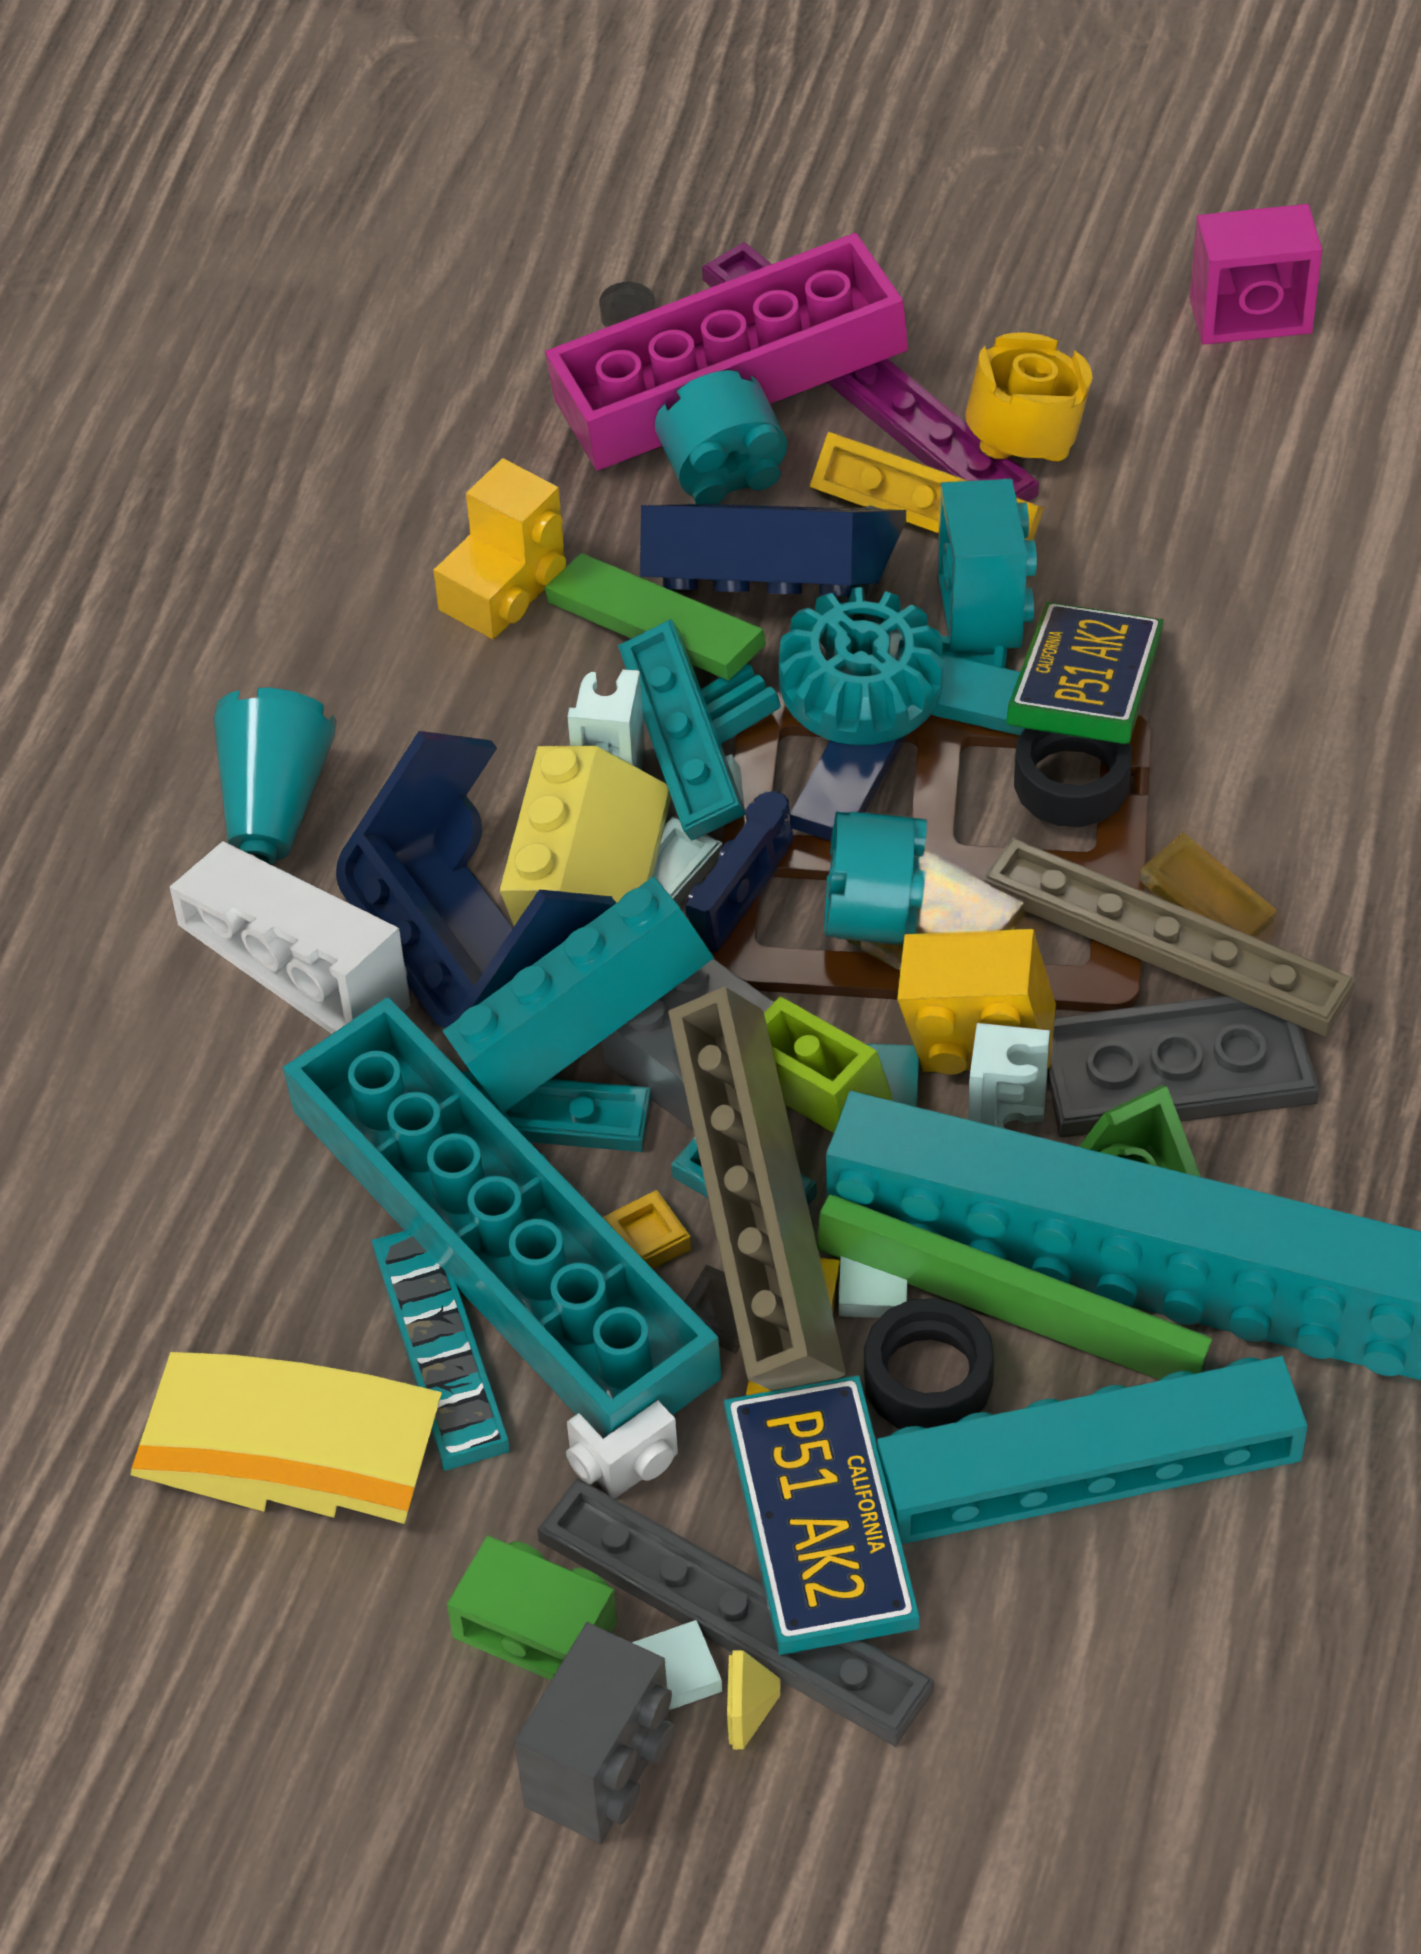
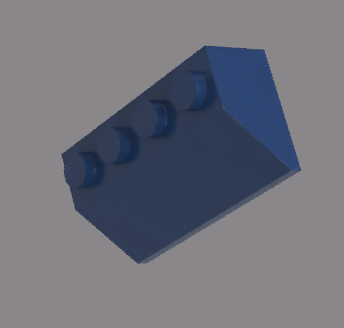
(767, 545)

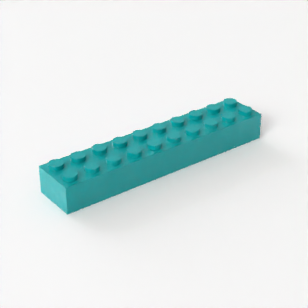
(1142, 1232)

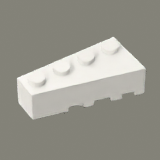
(292, 936)

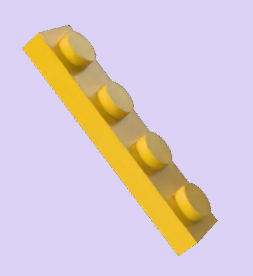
(888, 482)

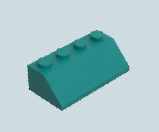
(578, 994)

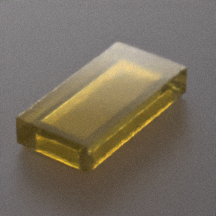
(1200, 883)

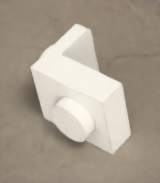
(626, 1456)

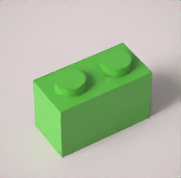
(527, 1606)

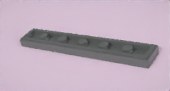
(729, 1609)

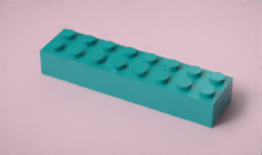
(501, 1221)

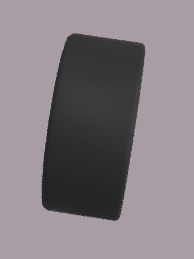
(1070, 803)
(923, 1321)

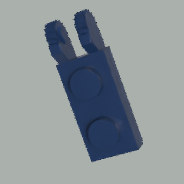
(741, 870)

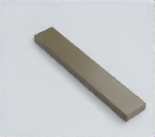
(1172, 937)

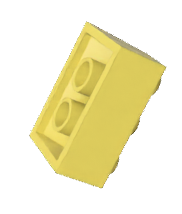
(584, 827)

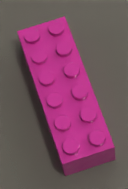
(779, 324)

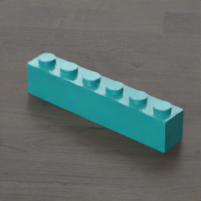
(1092, 1448)

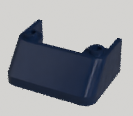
(414, 873)

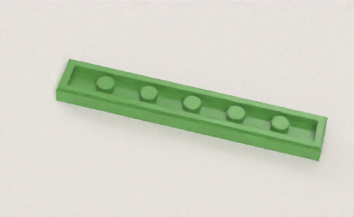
(1010, 1291)

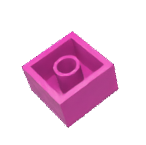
(1255, 273)

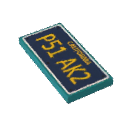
(820, 1515)

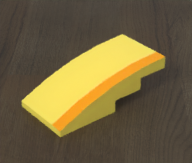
(286, 1434)

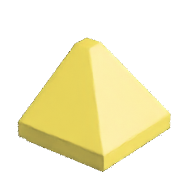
(750, 1697)

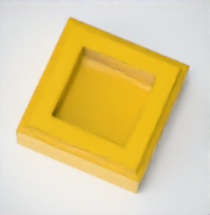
(650, 1229)

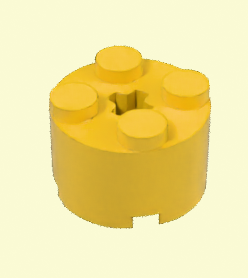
(1027, 397)

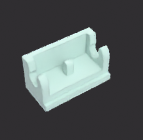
(610, 720)
(1008, 1075)

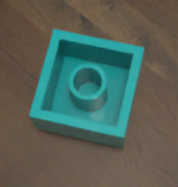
(984, 564)

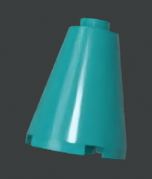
(269, 766)

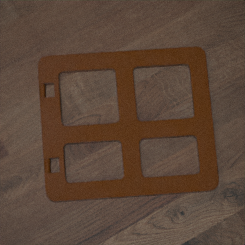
(1102, 984)

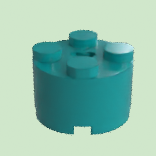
(722, 437)
(874, 877)

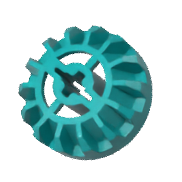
(859, 688)

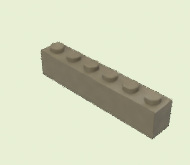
(756, 1192)

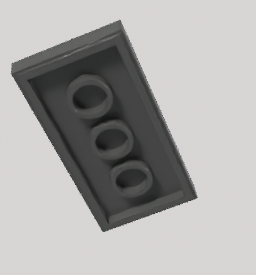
(1207, 1051)

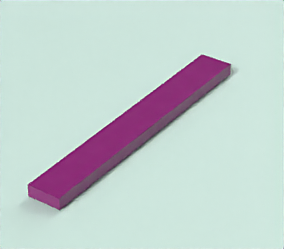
(899, 403)

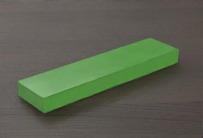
(637, 605)

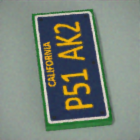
(1085, 673)

